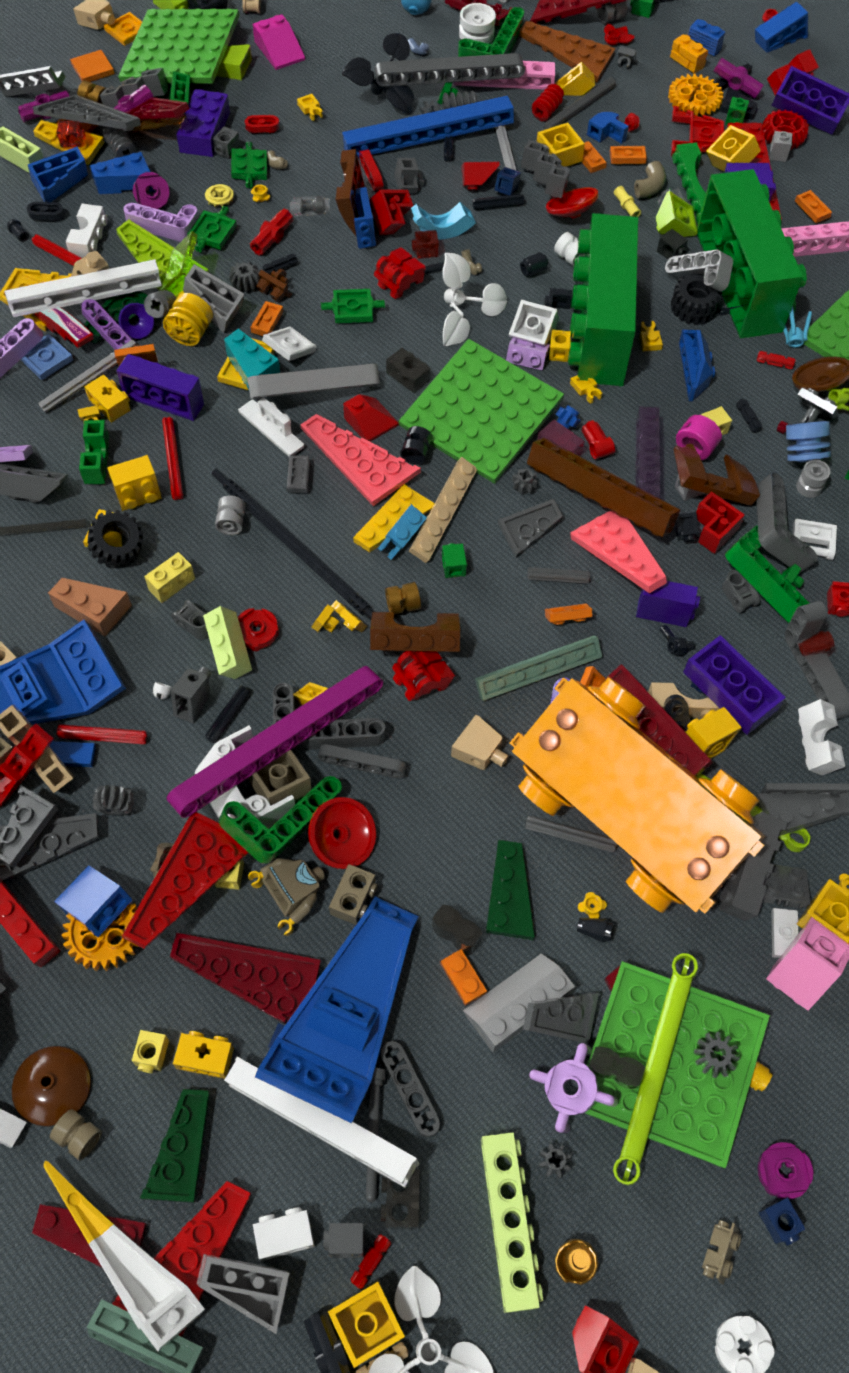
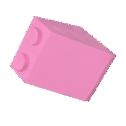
(810, 964)

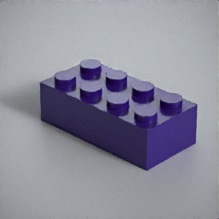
(813, 98)
(203, 120)
(161, 387)
(733, 684)

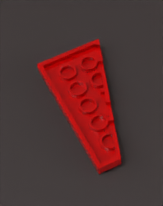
(191, 868)
(204, 1234)

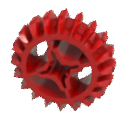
(788, 122)

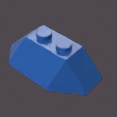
(696, 362)

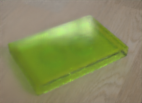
(179, 262)

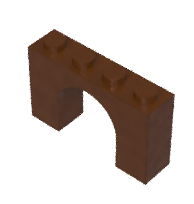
(441, 636)

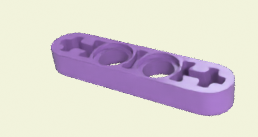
(105, 331)

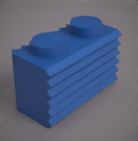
(709, 36)

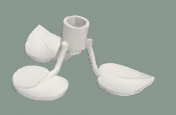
(455, 272)
(418, 1298)

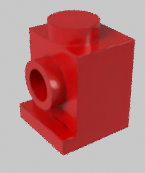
(838, 599)

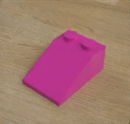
(277, 42)

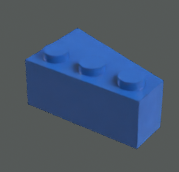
(57, 173)
(119, 173)

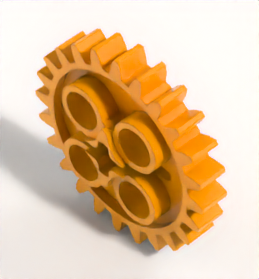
(687, 90)
(103, 952)

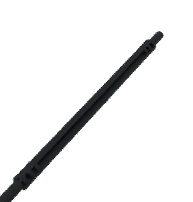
(295, 546)

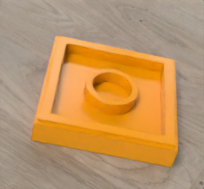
(124, 28)

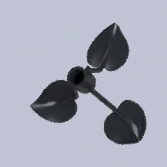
(360, 73)

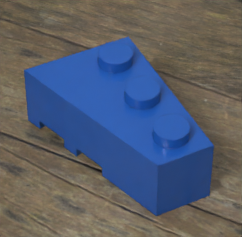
(783, 28)

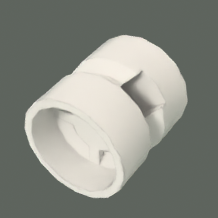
(567, 247)

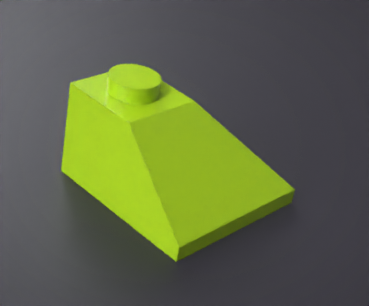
(676, 215)

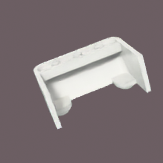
(256, 804)

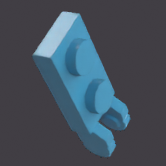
(403, 530)

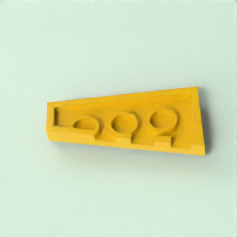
(90, 146)

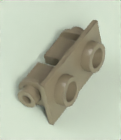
(720, 1262)

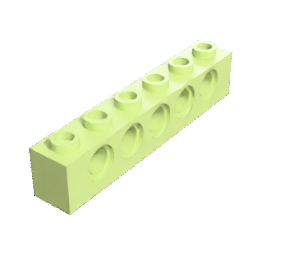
(513, 1298)

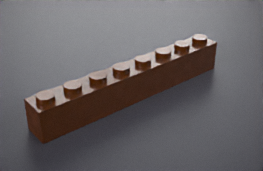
(603, 487)

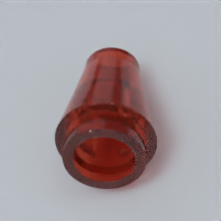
(817, 643)

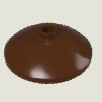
(822, 374)
(67, 1090)

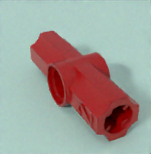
(271, 232)

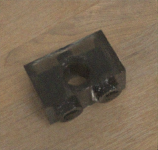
(408, 370)

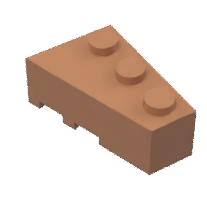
(95, 604)

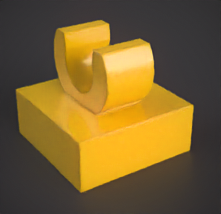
(89, 413)
(325, 620)

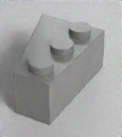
(220, 296)
(247, 1287)

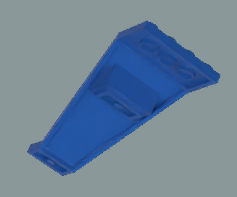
(63, 677)
(338, 1029)

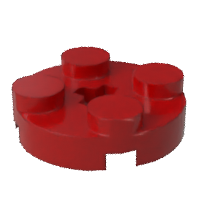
(268, 630)

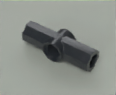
(328, 1349)

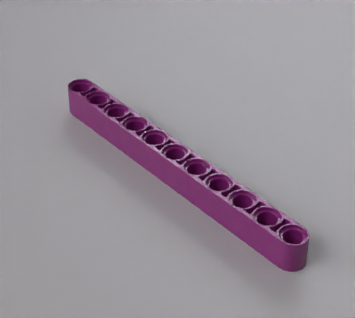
(273, 742)

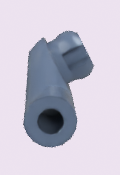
(421, 50)

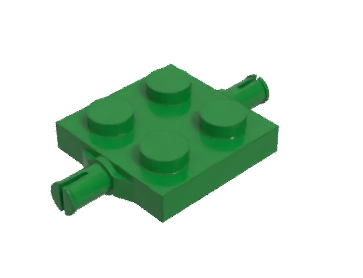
(249, 164)
(213, 229)
(352, 305)

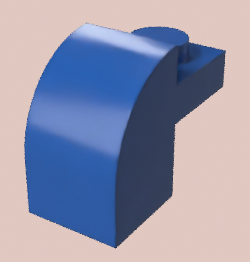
(605, 125)

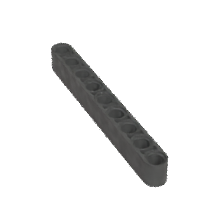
(449, 69)

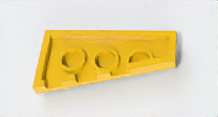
(380, 524)

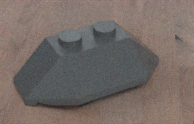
(28, 482)

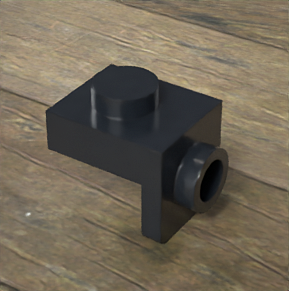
(558, 298)
(687, 527)

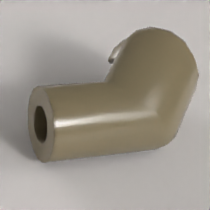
(276, 162)
(474, 268)

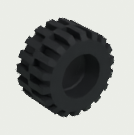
(694, 300)
(115, 523)

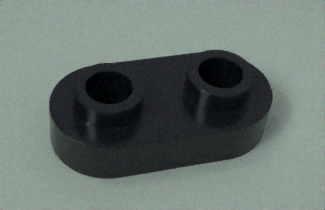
(45, 211)
(680, 716)

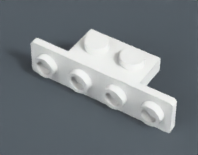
(272, 424)

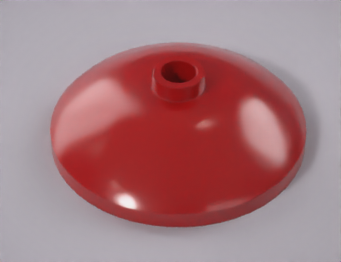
(573, 202)
(355, 832)

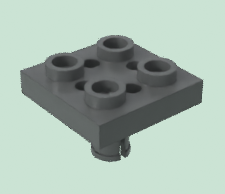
(816, 406)

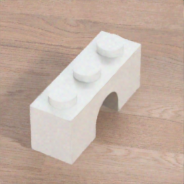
(91, 223)
(815, 721)

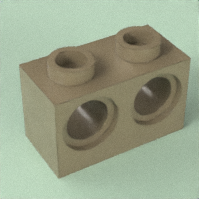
(348, 893)

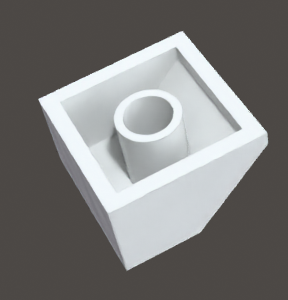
(534, 323)

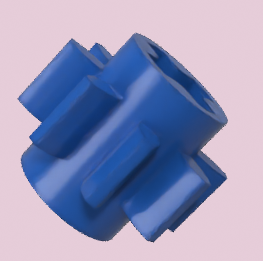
(568, 417)

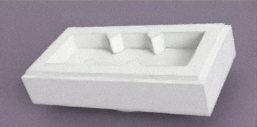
(783, 930)

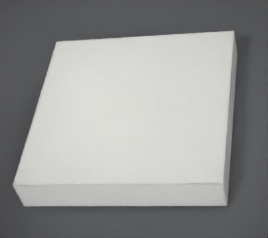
(289, 343)

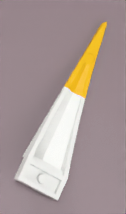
(150, 1293)

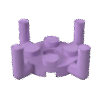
(587, 1088)

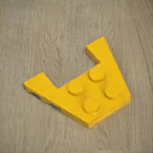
(27, 277)

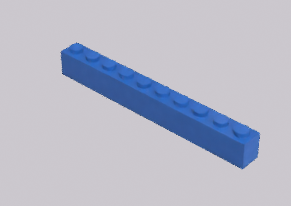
(430, 126)

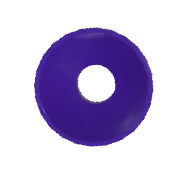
(144, 325)

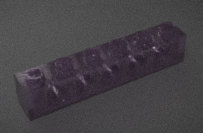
(648, 450)

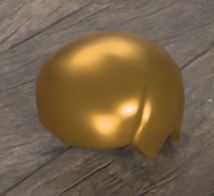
(576, 1261)

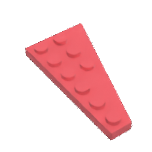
(361, 461)
(621, 547)

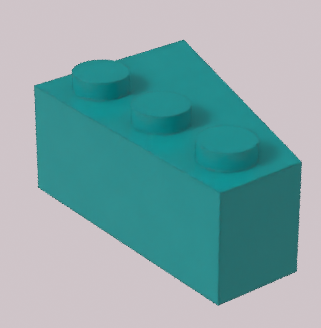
(249, 356)

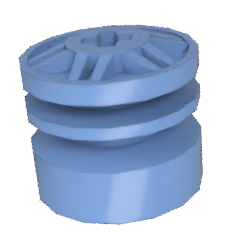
(808, 441)

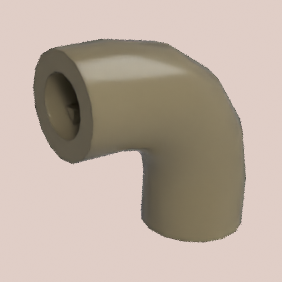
(654, 183)

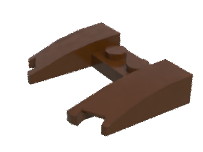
(346, 194)
(737, 487)

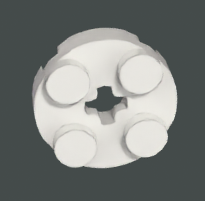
(748, 1330)

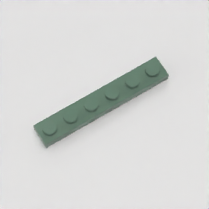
(538, 667)

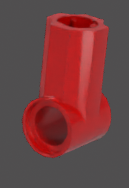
(598, 443)

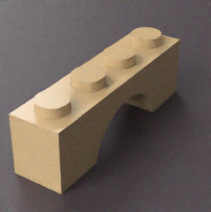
(697, 708)
(49, 766)

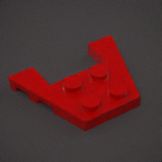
(703, 129)

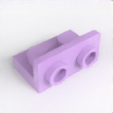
(527, 353)

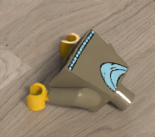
(291, 887)

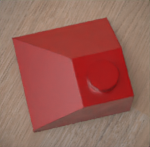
(476, 173)
(368, 417)
(601, 1344)

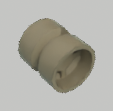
(75, 1134)

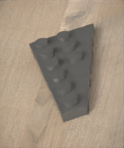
(87, 111)
(55, 840)

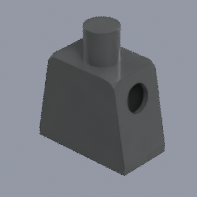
(190, 694)

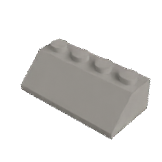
(503, 1010)

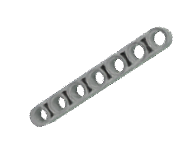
(313, 380)

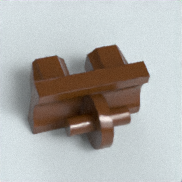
(277, 282)

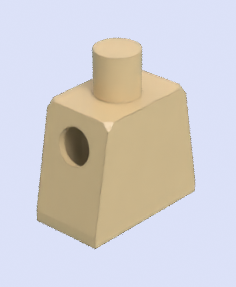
(94, 14)
(90, 263)
(479, 745)

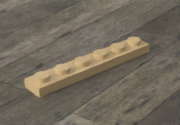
(443, 510)

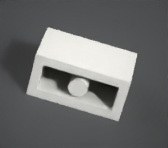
(283, 1234)

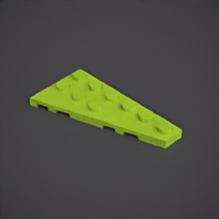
(148, 247)

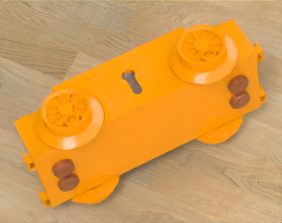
(676, 827)

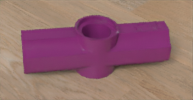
(738, 78)
(130, 101)
(26, 110)

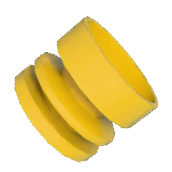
(188, 319)

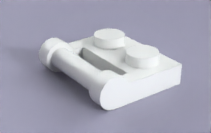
(818, 534)

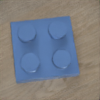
(46, 357)

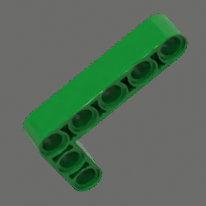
(502, 44)
(763, 575)
(287, 824)

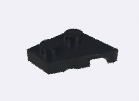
(752, 106)

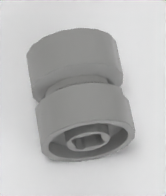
(813, 478)
(230, 515)

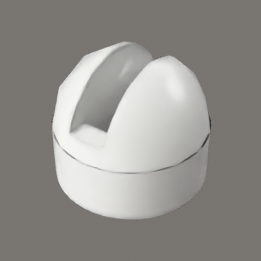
(160, 688)

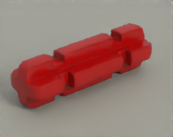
(775, 359)
(370, 1261)

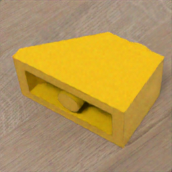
(577, 81)

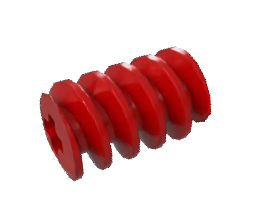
(547, 102)

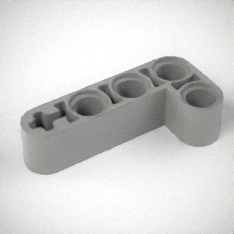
(712, 264)

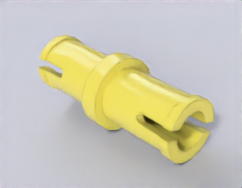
(627, 202)

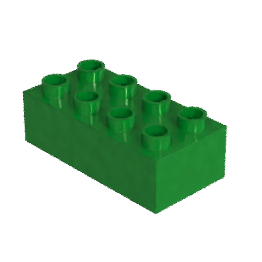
(764, 270)
(605, 299)

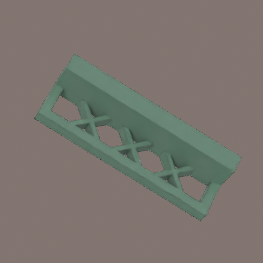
(118, 1330)

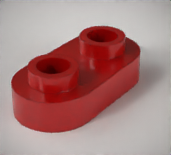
(262, 123)

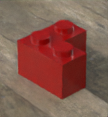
(804, 61)
(389, 208)
(719, 521)

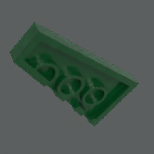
(113, 307)
(509, 899)
(178, 1163)

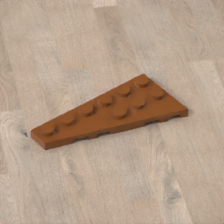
(569, 48)

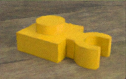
(310, 105)
(649, 338)
(588, 388)
(351, 620)

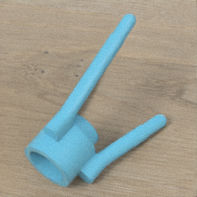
(796, 336)

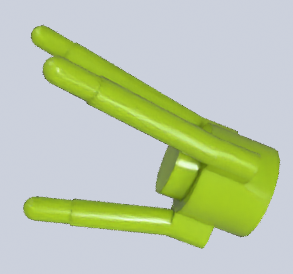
(840, 397)

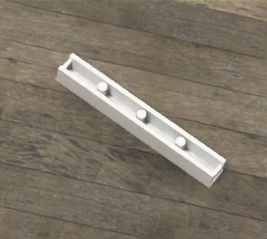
(83, 287)
(344, 1136)

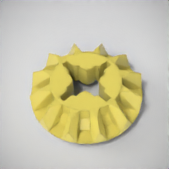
(219, 190)

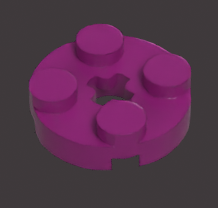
(153, 180)
(774, 1182)

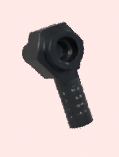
(676, 645)

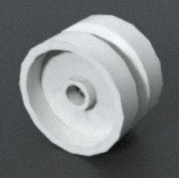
(477, 22)

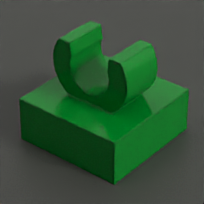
(446, 89)
(790, 575)

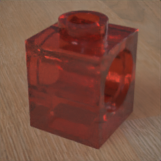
(70, 134)
(426, 244)

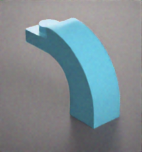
(448, 224)

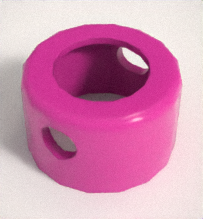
(701, 433)

